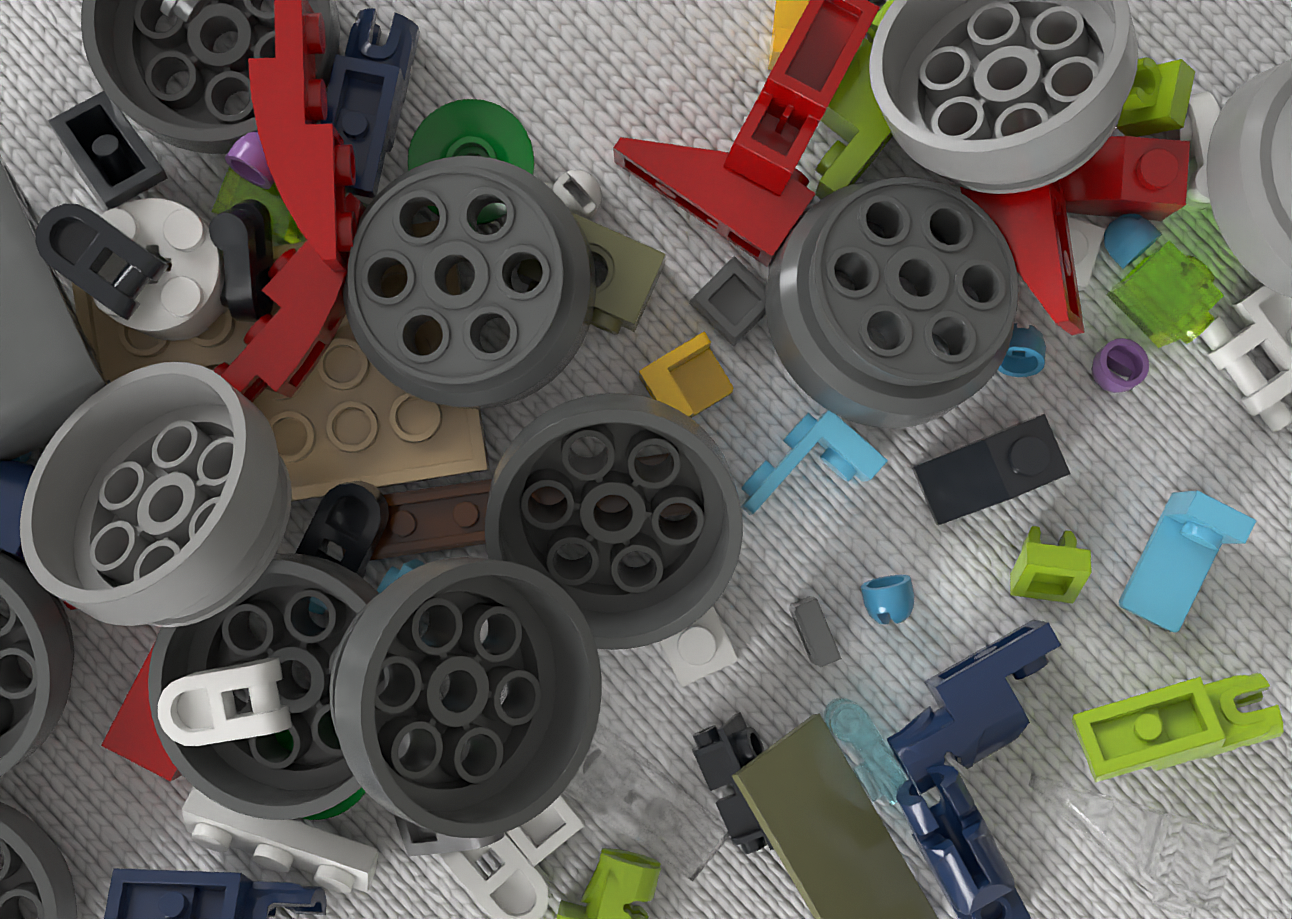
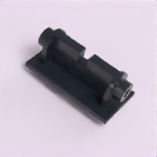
(720, 756)

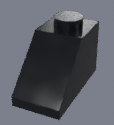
(107, 151)
(991, 470)

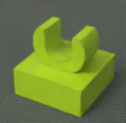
(1157, 98)
(1050, 570)

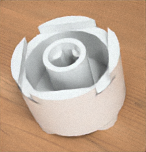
(189, 294)

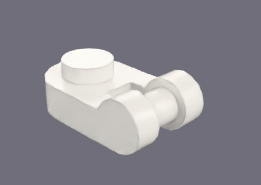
(1197, 129)
(203, 708)
(511, 890)

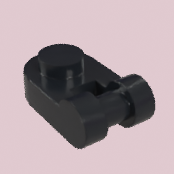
(79, 245)
(247, 249)
(352, 518)

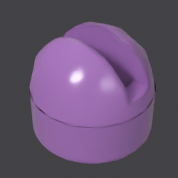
(249, 160)
(1124, 358)

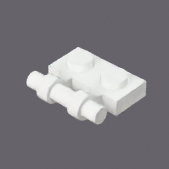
(1270, 325)

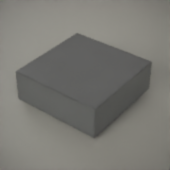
(732, 301)
(814, 631)

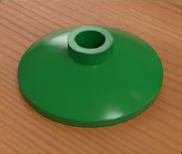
(472, 129)

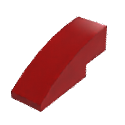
(799, 90)

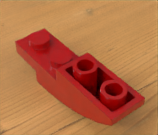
(304, 156)
(291, 343)

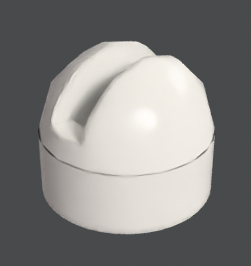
(587, 184)

